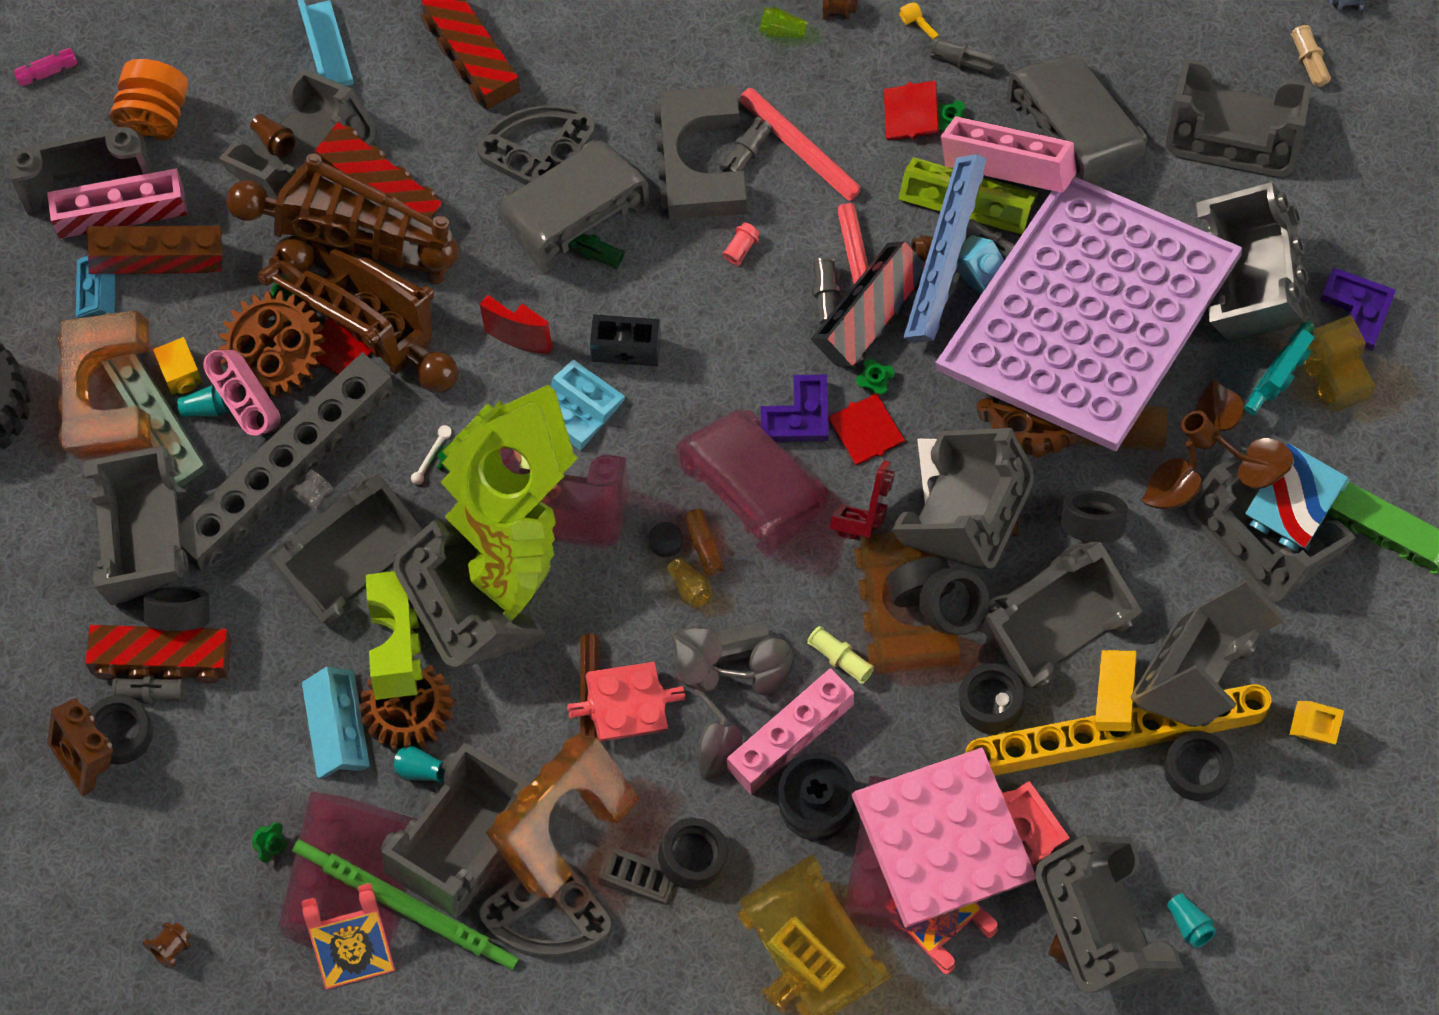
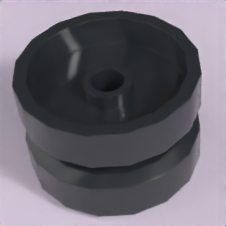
(812, 777)

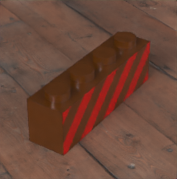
(472, 50)
(351, 155)
(154, 249)
(153, 652)

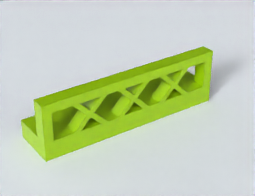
(995, 202)

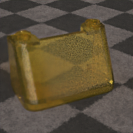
(812, 940)

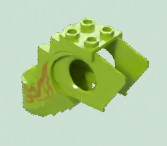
(504, 509)

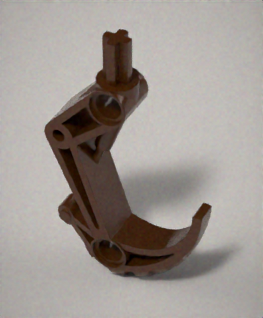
(1036, 433)

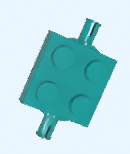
(1280, 371)

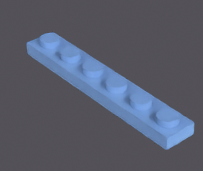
(945, 248)

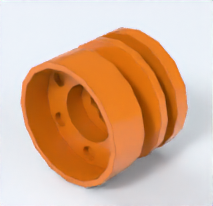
(149, 98)

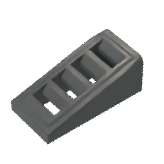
(619, 883)

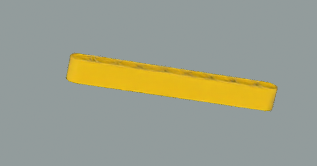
(1103, 741)

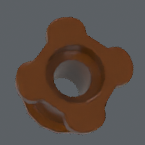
(839, 7)
(168, 943)

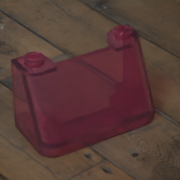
(753, 478)
(589, 507)

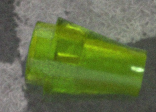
(780, 23)

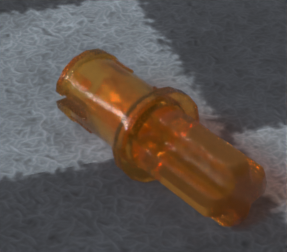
(704, 542)

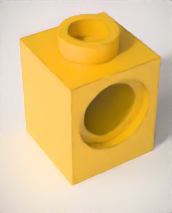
(178, 366)
(1316, 722)

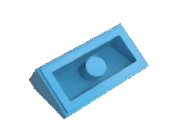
(93, 291)

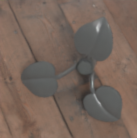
(694, 655)

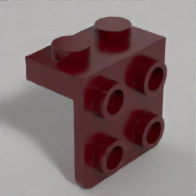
(855, 521)

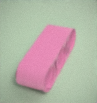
(256, 398)

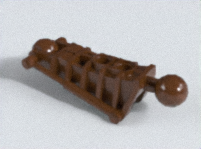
(346, 212)
(384, 313)

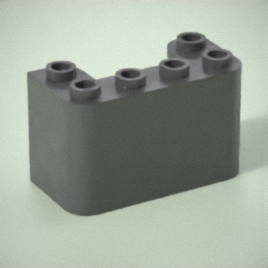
(1268, 279)
(447, 849)

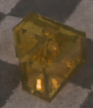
(1339, 364)

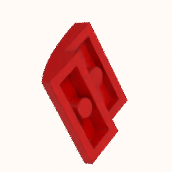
(519, 329)

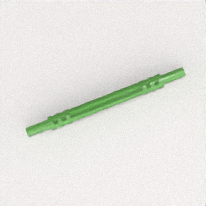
(406, 905)

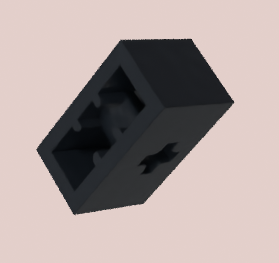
(625, 340)

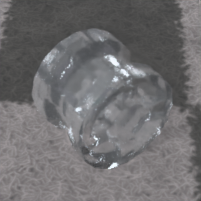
(313, 490)

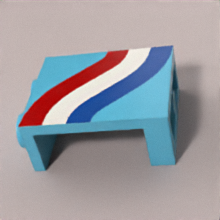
(1297, 501)

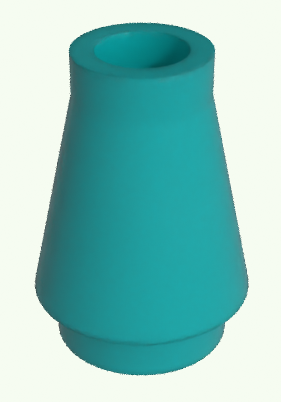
(204, 403)
(417, 765)
(1192, 922)

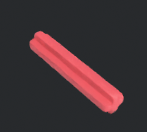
(853, 240)

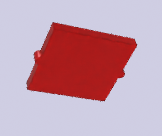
(911, 110)
(339, 347)
(866, 429)

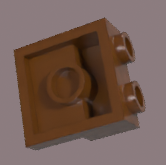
(78, 744)

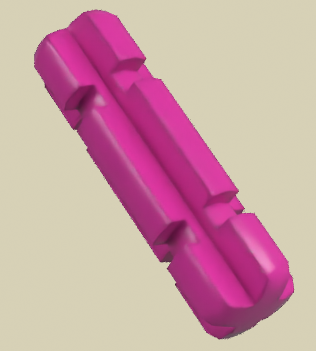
(45, 67)

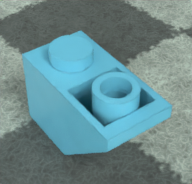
(978, 262)

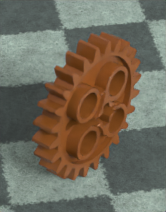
(293, 362)

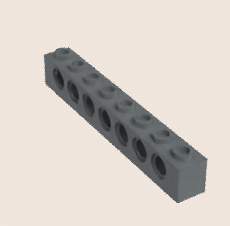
(359, 376)

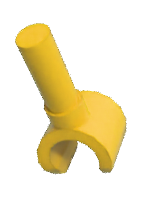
(911, 13)

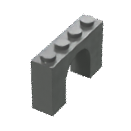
(688, 191)

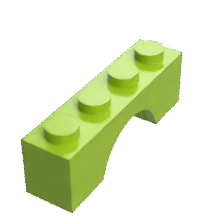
(394, 662)

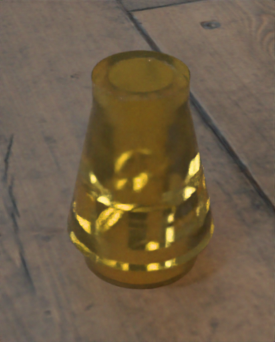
(691, 585)

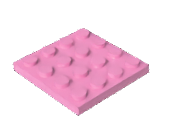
(943, 837)

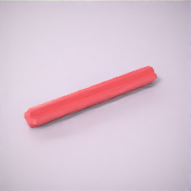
(801, 144)

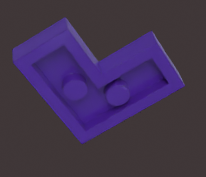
(1364, 299)
(806, 418)

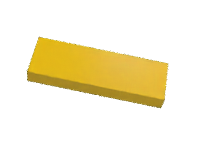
(1115, 689)

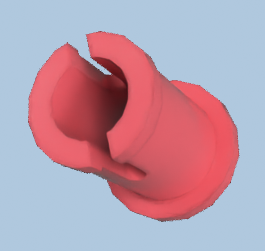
(745, 237)

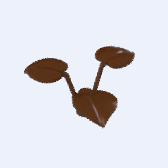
(1217, 410)

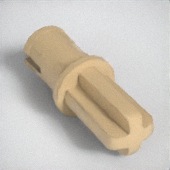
(1310, 55)

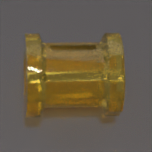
(773, 995)

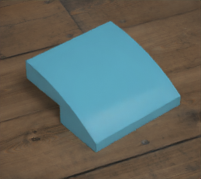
(584, 402)

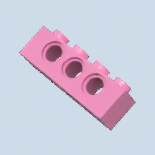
(790, 731)

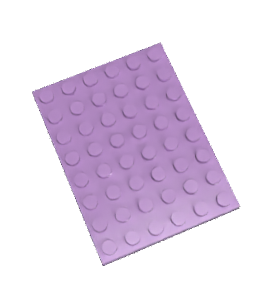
(1089, 311)

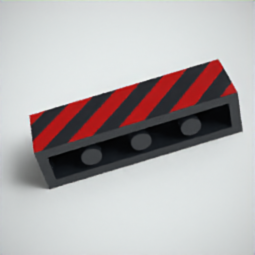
(870, 305)

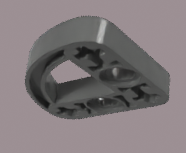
(527, 117)
(546, 948)

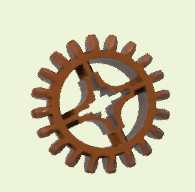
(393, 710)

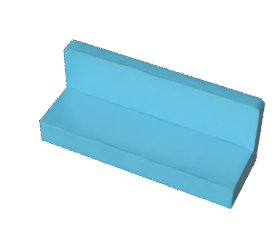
(326, 42)
(335, 721)

